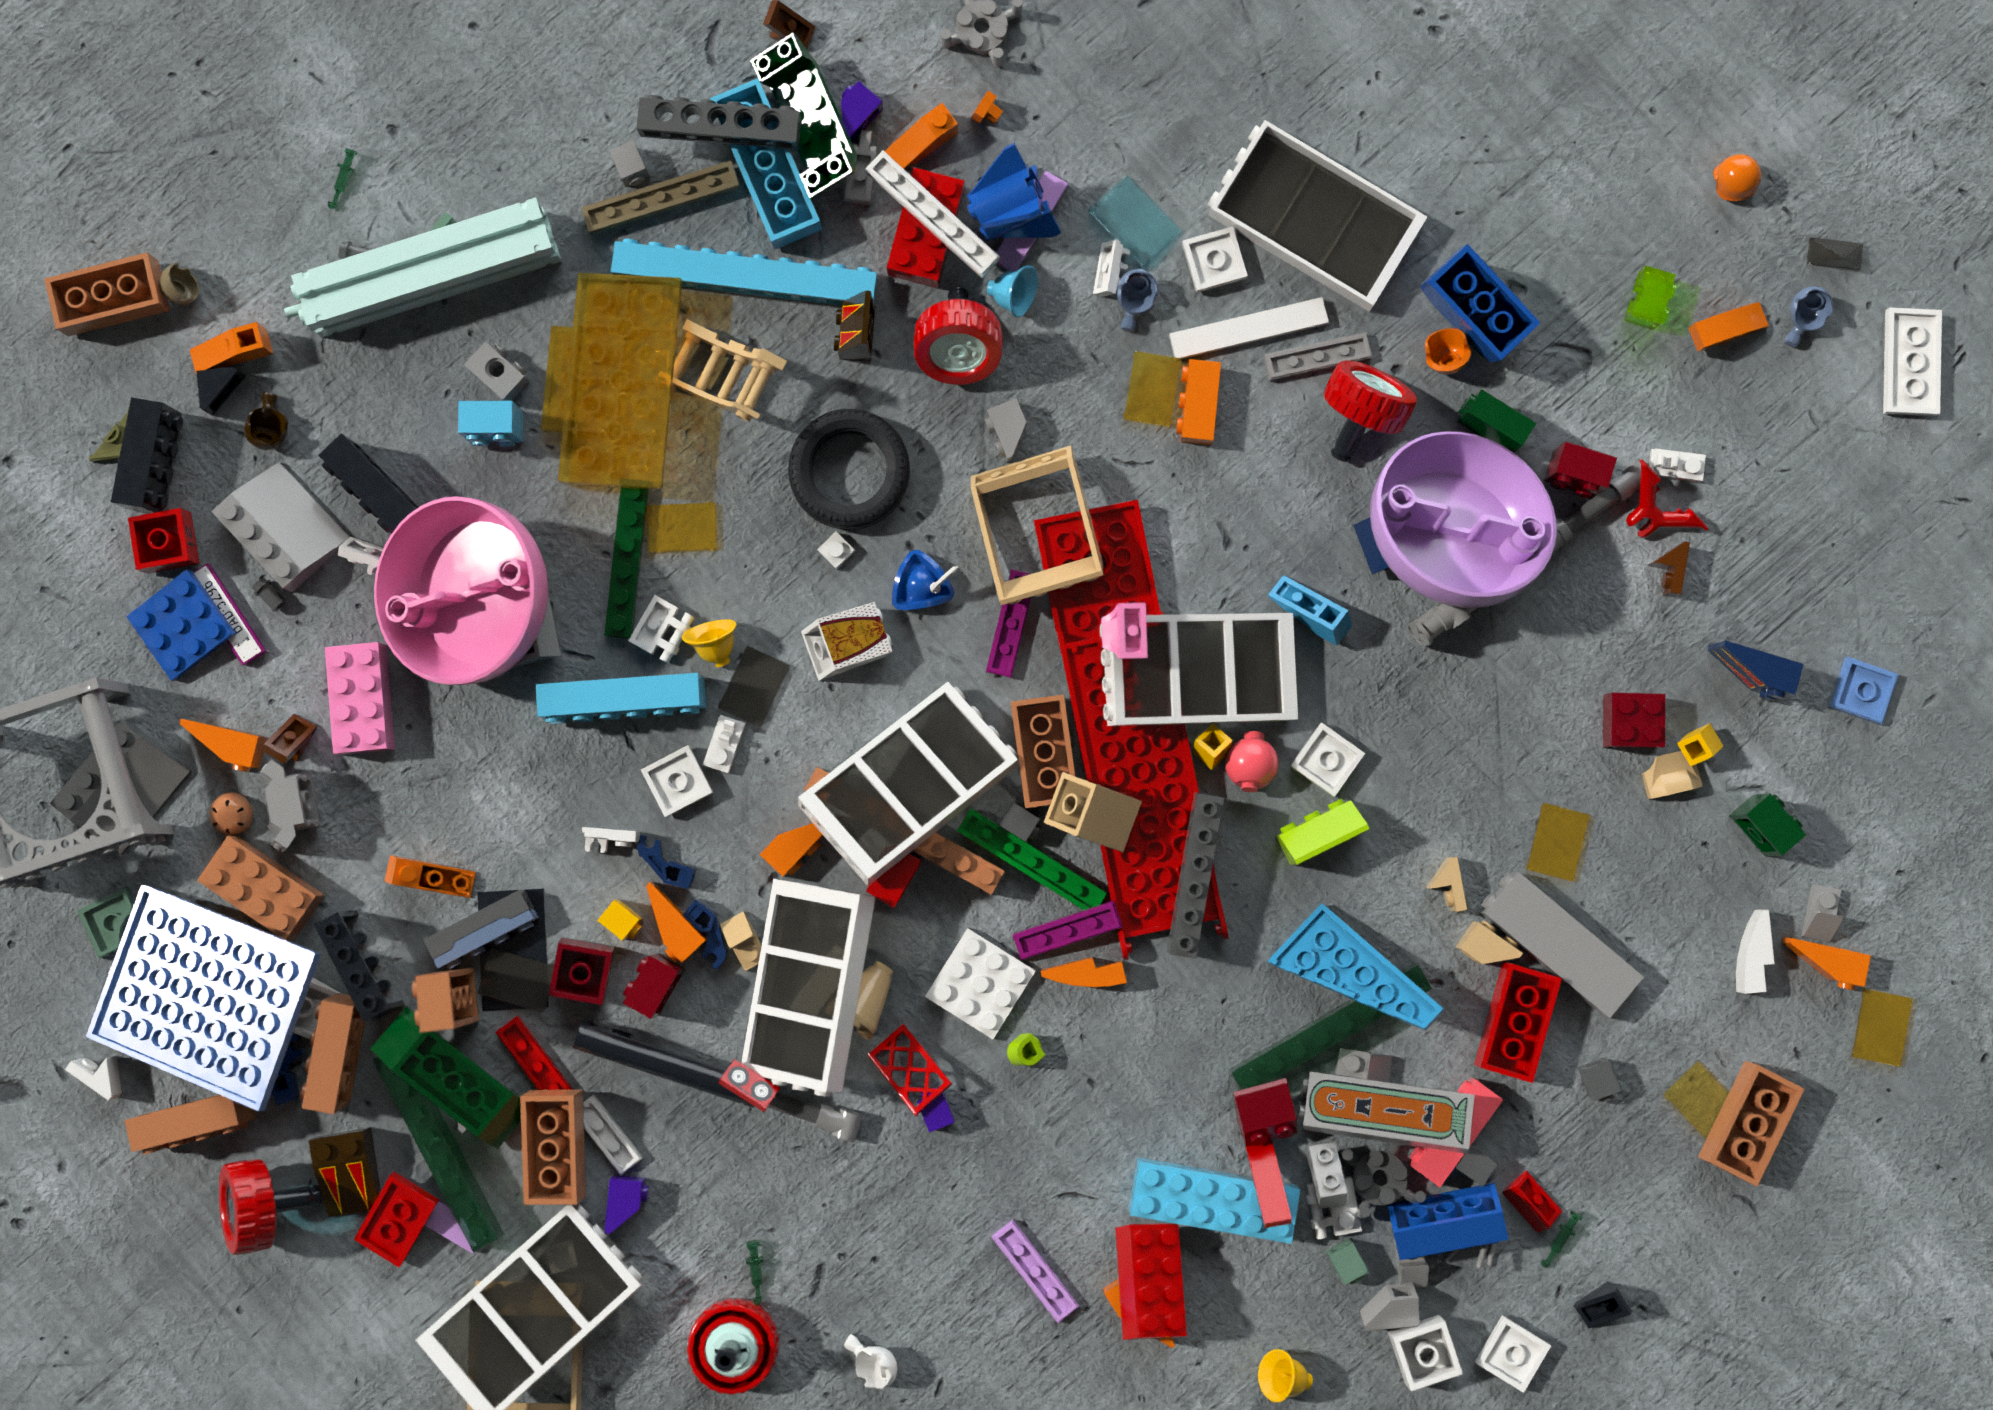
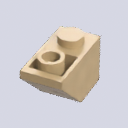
(1485, 946)

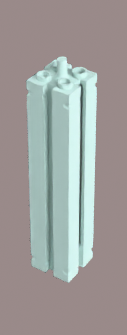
(424, 268)

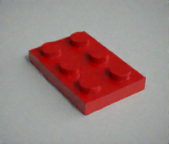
(396, 1219)

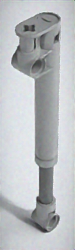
(1446, 617)

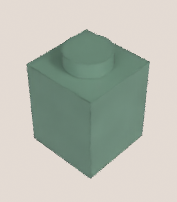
(1347, 1262)

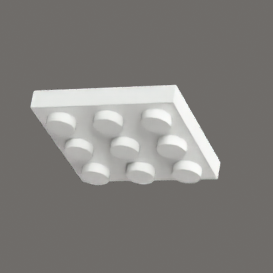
(980, 983)

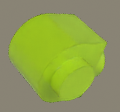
(1025, 1050)

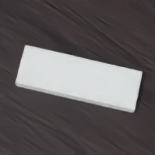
(609, 1136)

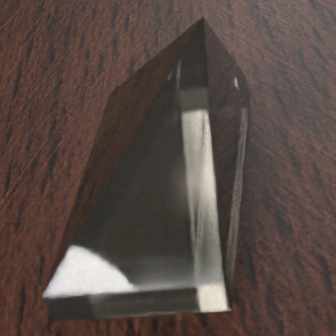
(1834, 253)

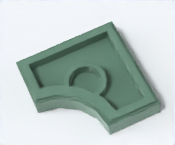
(107, 921)

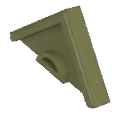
(112, 443)

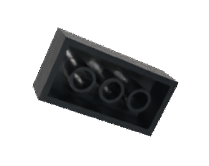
(146, 456)
(367, 482)

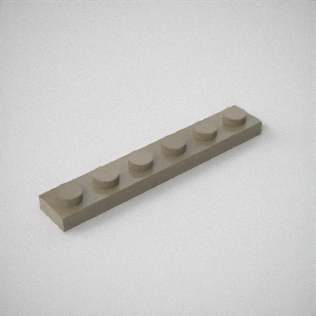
(660, 197)

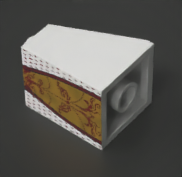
(846, 640)

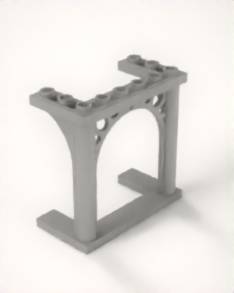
(131, 818)

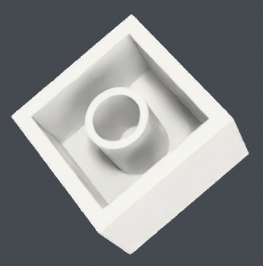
(1425, 1353)

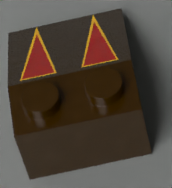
(856, 328)
(346, 1170)

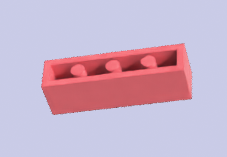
(1438, 1164)

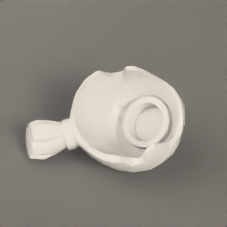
(873, 1363)

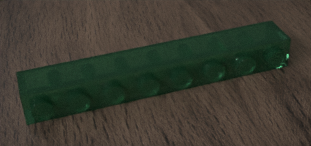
(1313, 1038)
(444, 1160)

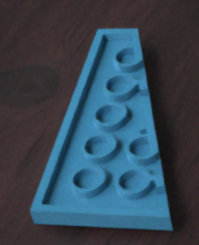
(1343, 962)

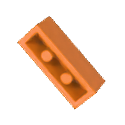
(1198, 401)

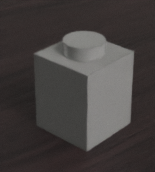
(629, 164)

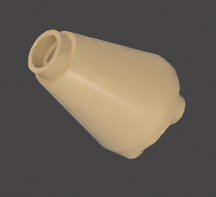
(871, 998)

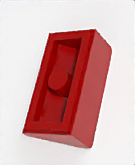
(1532, 1202)

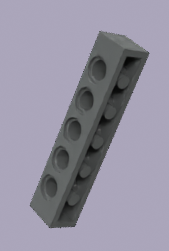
(677, 128)
(1195, 875)

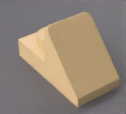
(1450, 876)
(743, 940)

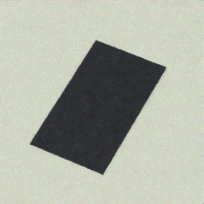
(526, 944)

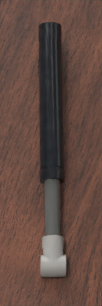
(622, 1049)

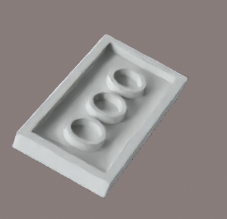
(1912, 361)

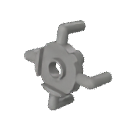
(985, 42)

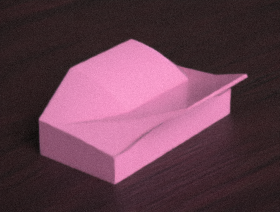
(1126, 631)

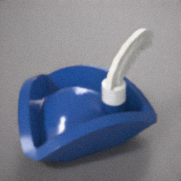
(921, 583)

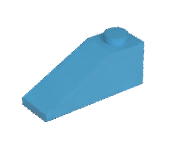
(1312, 610)

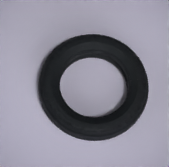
(849, 422)

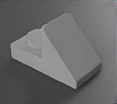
(1821, 913)
(1363, 1064)
(1412, 1271)

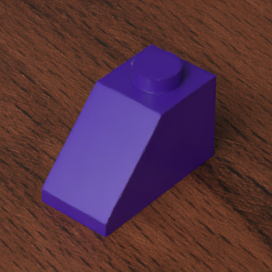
(859, 109)
(625, 1197)

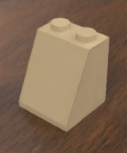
(1092, 812)

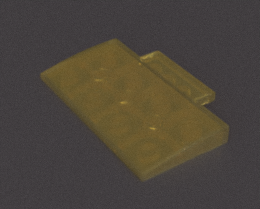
(614, 381)

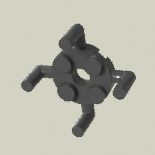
(1380, 1195)

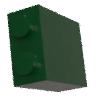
(1495, 420)

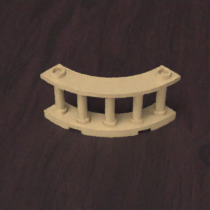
(761, 360)

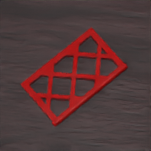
(931, 1067)

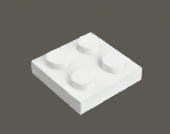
(1214, 259)
(1327, 759)
(677, 781)
(1512, 1353)

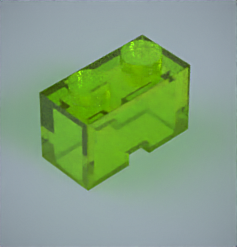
(1650, 303)

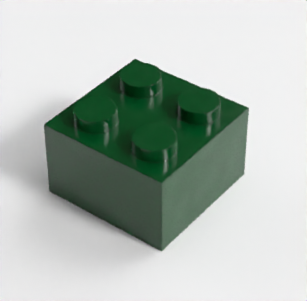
(1768, 824)

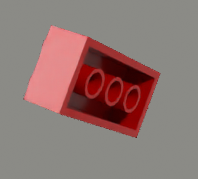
(915, 250)
(1517, 1022)
(1150, 1281)

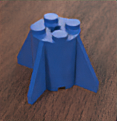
(1010, 200)

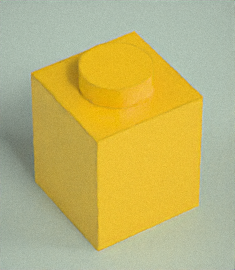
(1700, 744)
(1212, 746)
(621, 920)

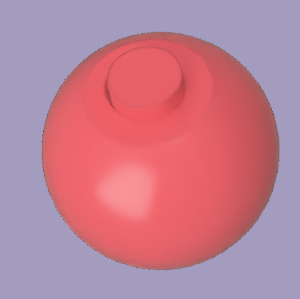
(1251, 762)

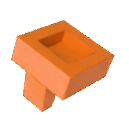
(987, 109)

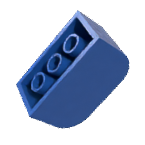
(1479, 304)

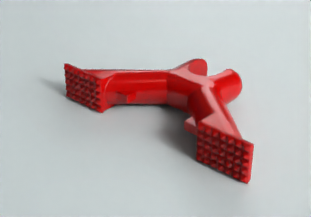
(1648, 509)

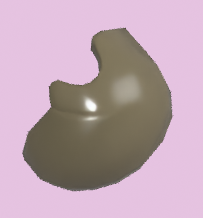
(178, 285)

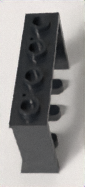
(353, 968)

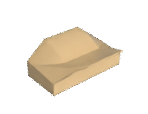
(1670, 775)

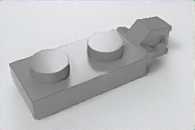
(860, 184)

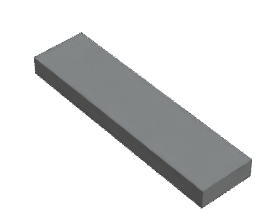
(1317, 356)

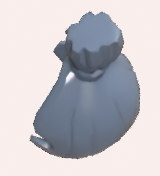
(1136, 295)
(1808, 312)

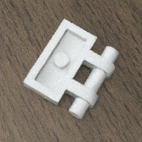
(654, 625)
(1341, 1217)

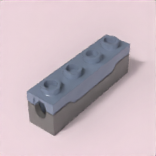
(481, 929)

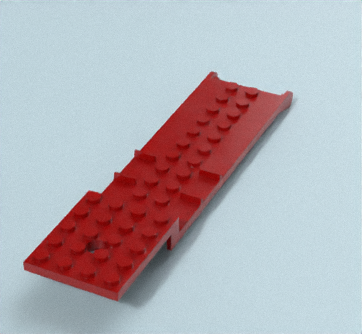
(1135, 760)

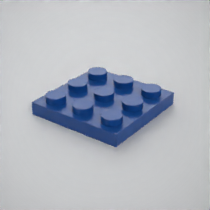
(181, 625)

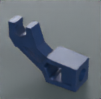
(654, 858)
(715, 942)
(292, 1092)

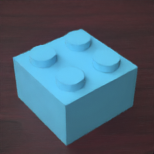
(490, 422)

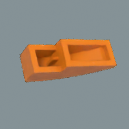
(1728, 326)
(1086, 974)

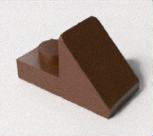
(784, 21)
(1675, 563)
(290, 739)

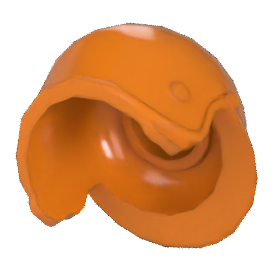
(1737, 177)
(1447, 351)

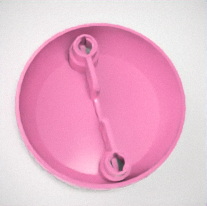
(460, 591)

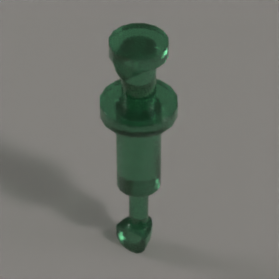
(343, 176)
(1563, 1236)
(755, 1268)

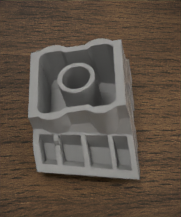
(289, 803)

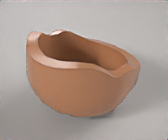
(229, 816)

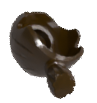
(266, 426)

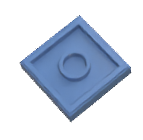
(1863, 690)

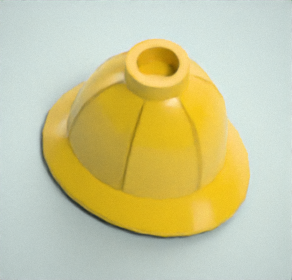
(712, 640)
(1282, 1376)

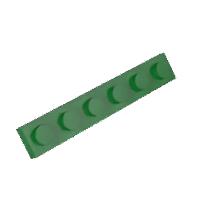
(1030, 861)

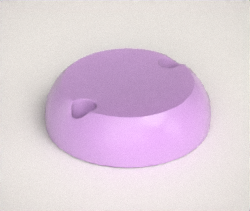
(1462, 519)

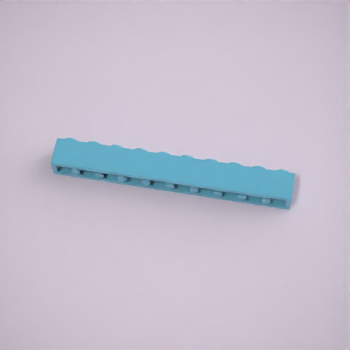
(743, 274)

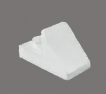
(102, 1080)

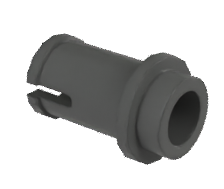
(347, 250)
(268, 594)

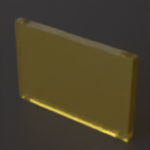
(1152, 388)
(681, 527)
(1557, 842)
(1882, 1027)
(1697, 1098)

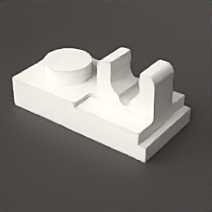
(1109, 268)
(1677, 465)
(361, 552)
(724, 744)
(622, 837)

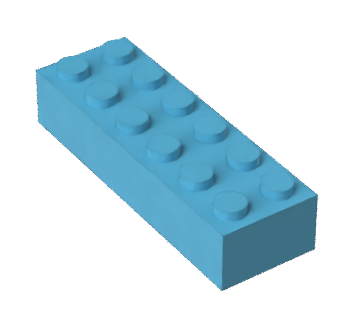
(772, 177)
(621, 696)
(1205, 1200)

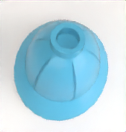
(1015, 290)

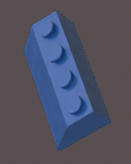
(1448, 1222)

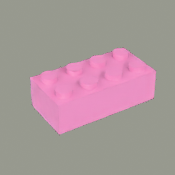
(359, 698)

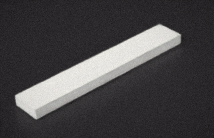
(932, 214)
(1248, 328)

